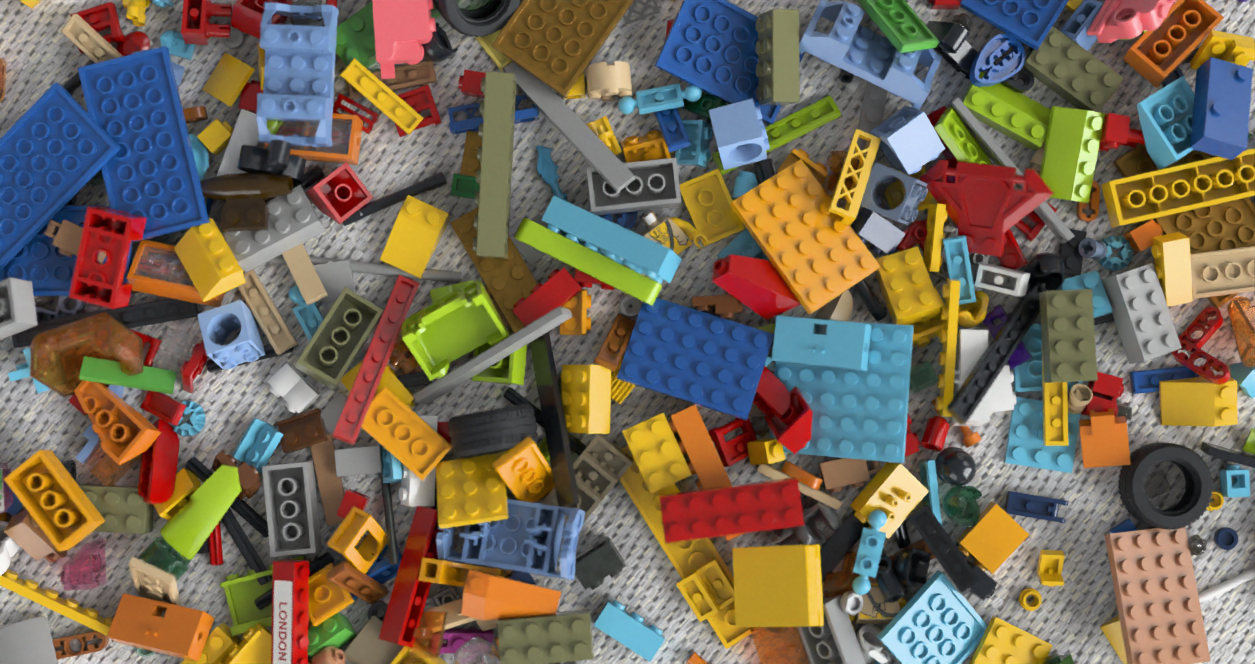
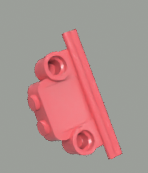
(1128, 18)
(400, 31)

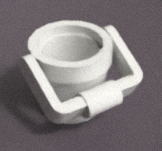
(871, 646)

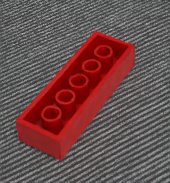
(731, 510)

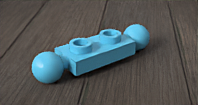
(659, 99)
(307, 315)
(869, 552)

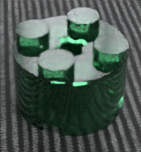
(164, 557)

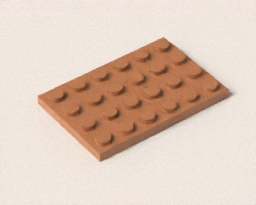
(1157, 597)

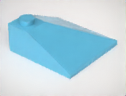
(1168, 122)

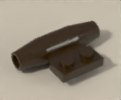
(245, 197)

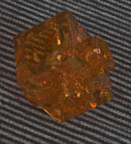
(399, 361)

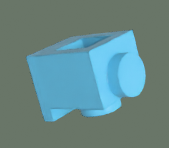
(1241, 485)

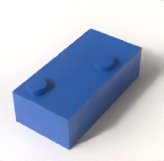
(1221, 108)

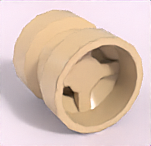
(1078, 398)

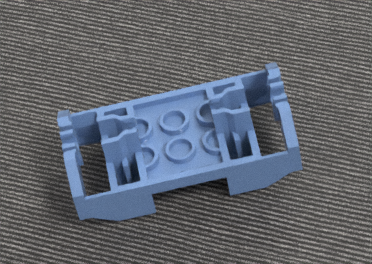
(868, 53)
(298, 72)
(522, 543)

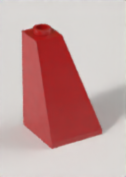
(754, 284)

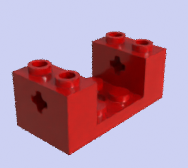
(111, 233)

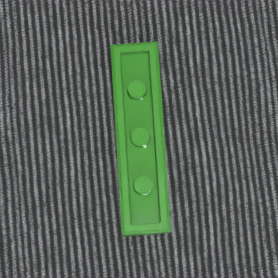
(110, 373)

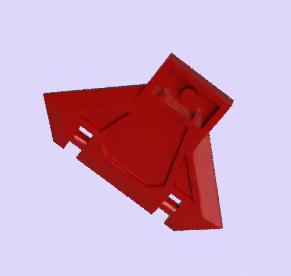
(985, 200)

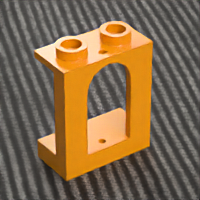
(350, 533)

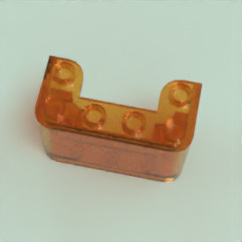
(60, 351)

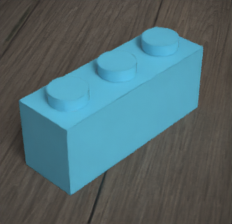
(629, 629)

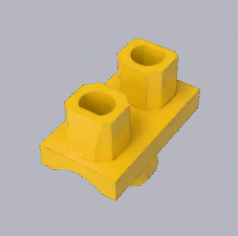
(604, 132)

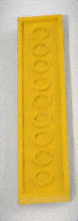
(684, 555)

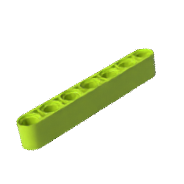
(588, 261)

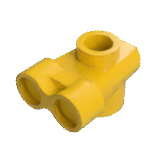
(136, 11)

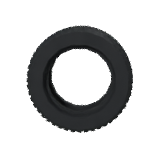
(479, 21)
(492, 429)
(1197, 488)

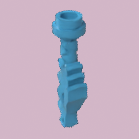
(548, 171)

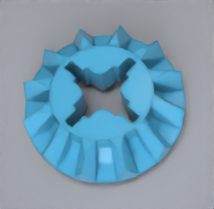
(1125, 253)
(197, 419)

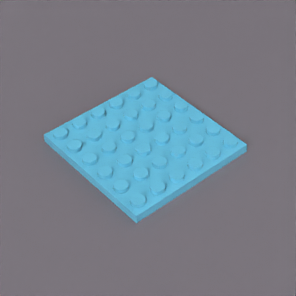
(858, 410)

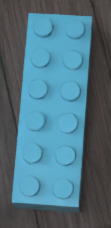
(611, 240)

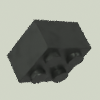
(598, 564)

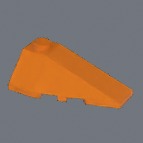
(118, 425)
(498, 597)

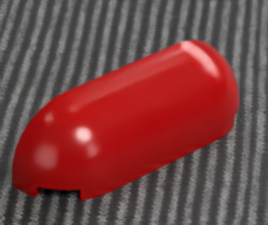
(771, 394)
(159, 466)

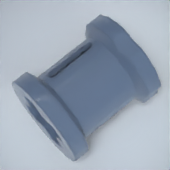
(1086, 249)

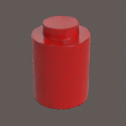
(935, 434)

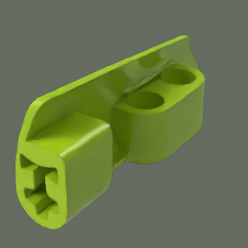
(199, 517)

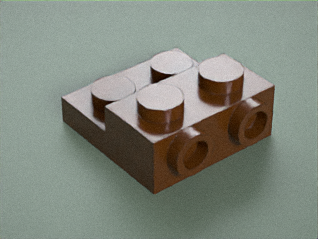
(723, 305)
(247, 474)

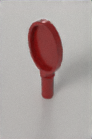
(133, 42)

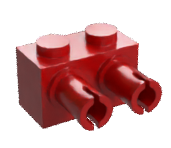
(196, 21)
(1117, 133)

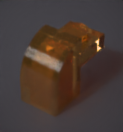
(841, 581)

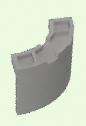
(27, 643)

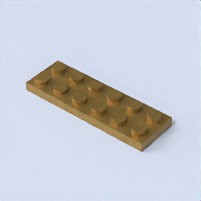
(505, 278)

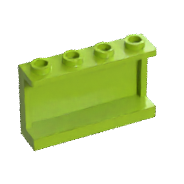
(242, 593)

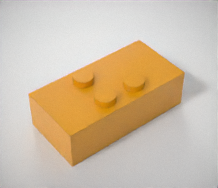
(54, 500)

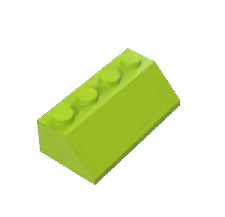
(1009, 113)
(1071, 152)

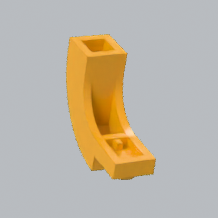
(450, 572)

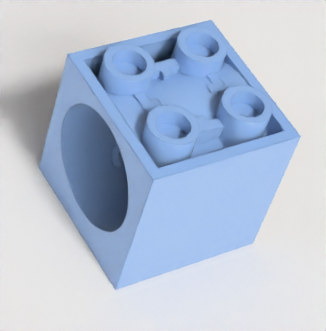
(739, 133)
(908, 140)
(219, 323)

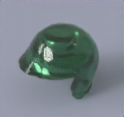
(961, 505)

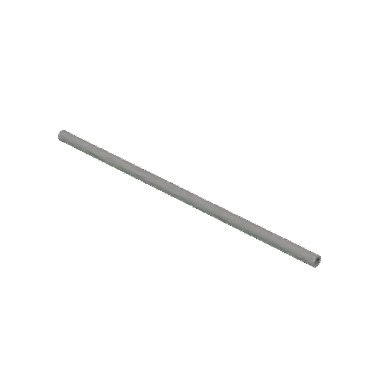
(373, 268)

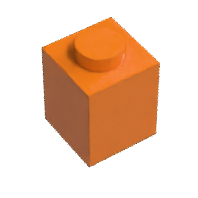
(1142, 235)

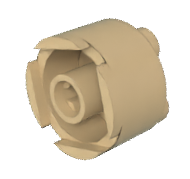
(608, 80)

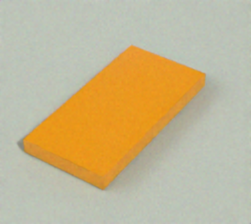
(404, 433)
(525, 472)

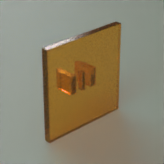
(429, 635)

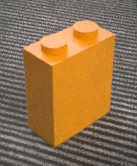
(991, 538)

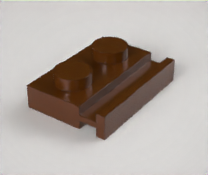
(302, 431)

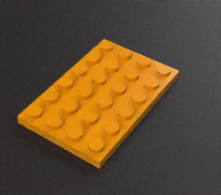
(803, 238)

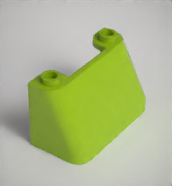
(452, 328)

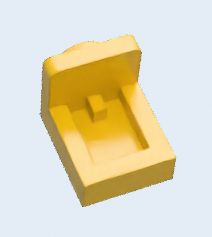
(1050, 567)

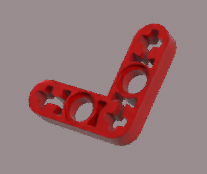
(1193, 347)

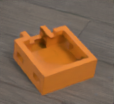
(1104, 440)

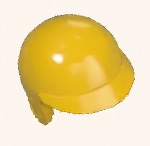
(973, 313)

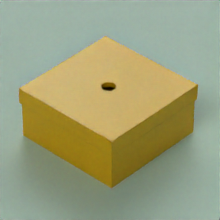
(778, 586)

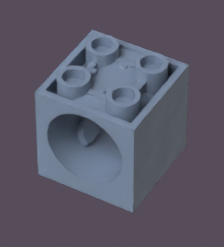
(875, 190)

